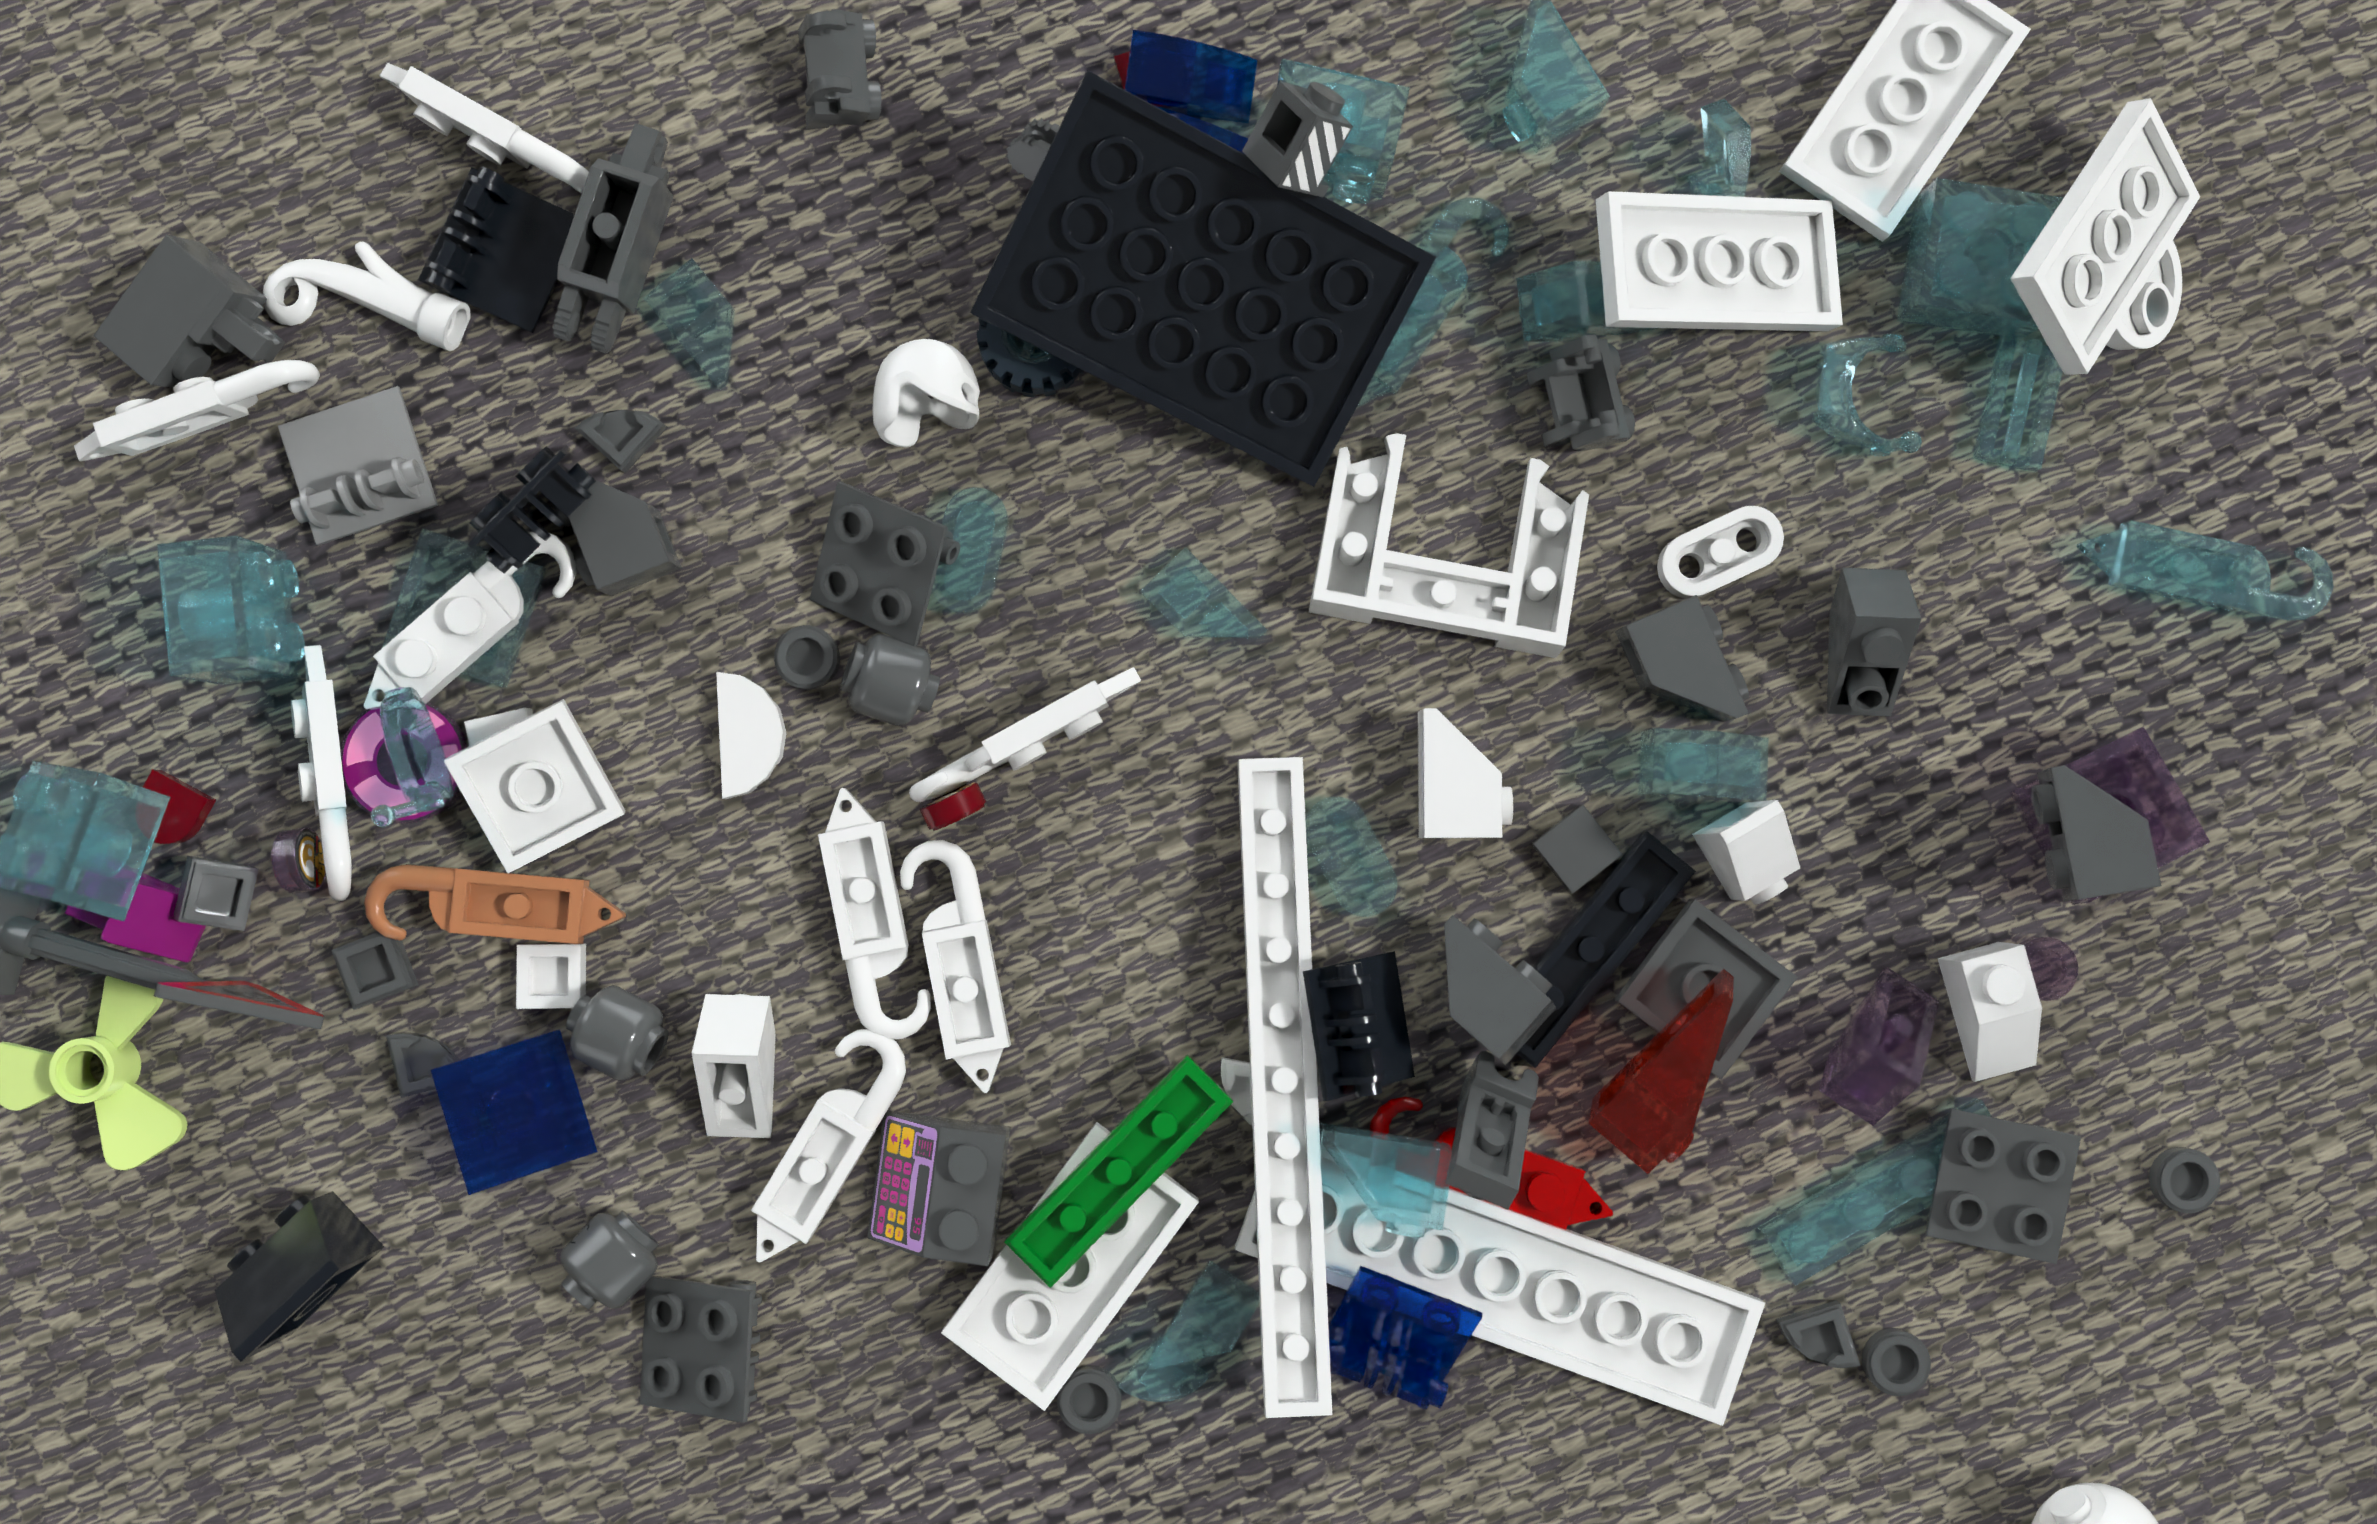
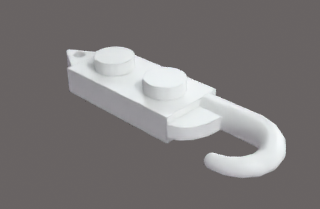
(488, 132)
(460, 627)
(1023, 740)
(323, 776)
(867, 913)
(962, 965)
(826, 1150)

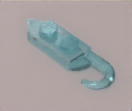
(1437, 293)
(2204, 571)

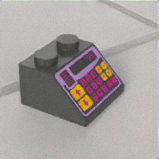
(939, 1187)

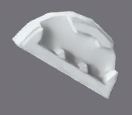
(749, 734)

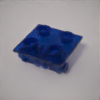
(1400, 1334)

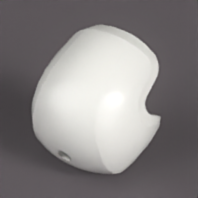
(913, 374)

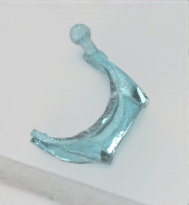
(1835, 401)
(401, 713)

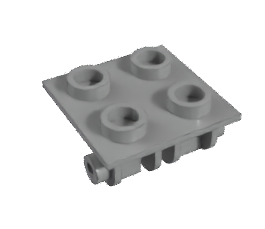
(356, 466)

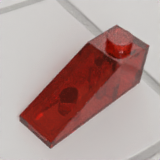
(1658, 1093)

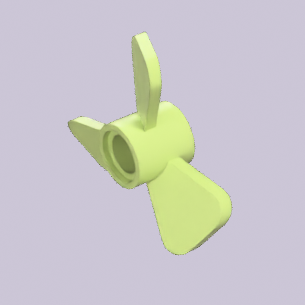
(129, 1118)

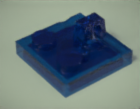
(513, 1111)

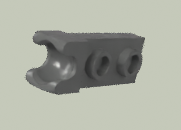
(1491, 1132)

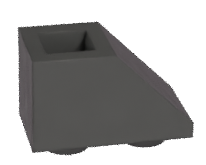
(619, 540)
(1869, 640)
(1680, 660)
(2094, 838)
(1490, 996)

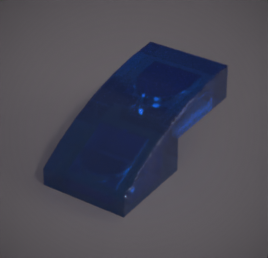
(1191, 76)

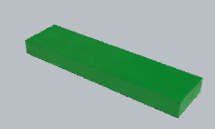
(1118, 1171)

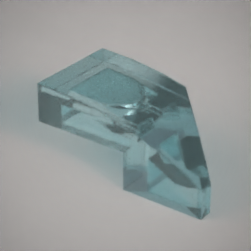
(1726, 151)

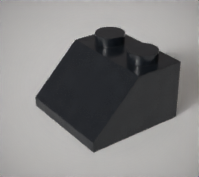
(292, 1273)

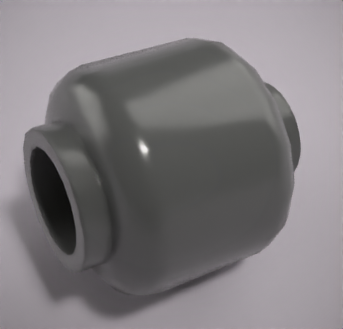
(889, 680)
(617, 1033)
(608, 1260)

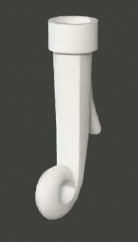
(381, 289)

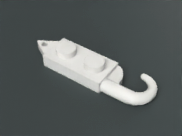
(191, 409)

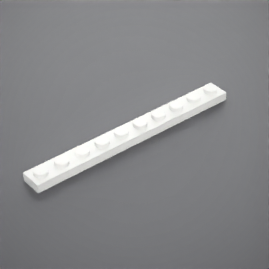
(1284, 1090)

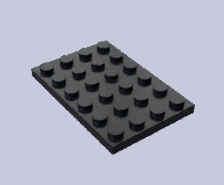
(1200, 281)

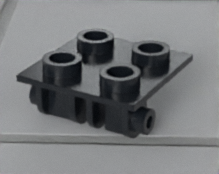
(499, 249)
(543, 474)
(1358, 1026)

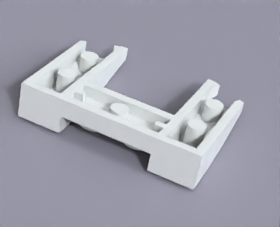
(1516, 608)

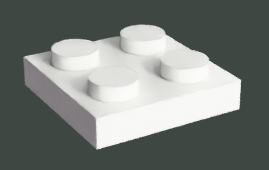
(535, 786)

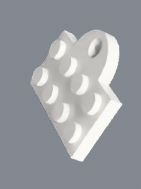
(2108, 252)

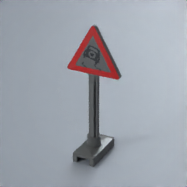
(28, 938)

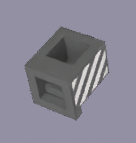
(1299, 137)

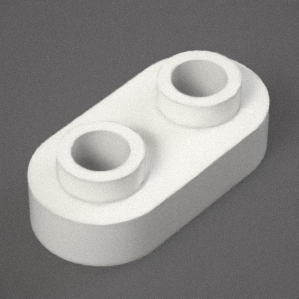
(1718, 552)

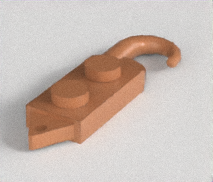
(494, 903)

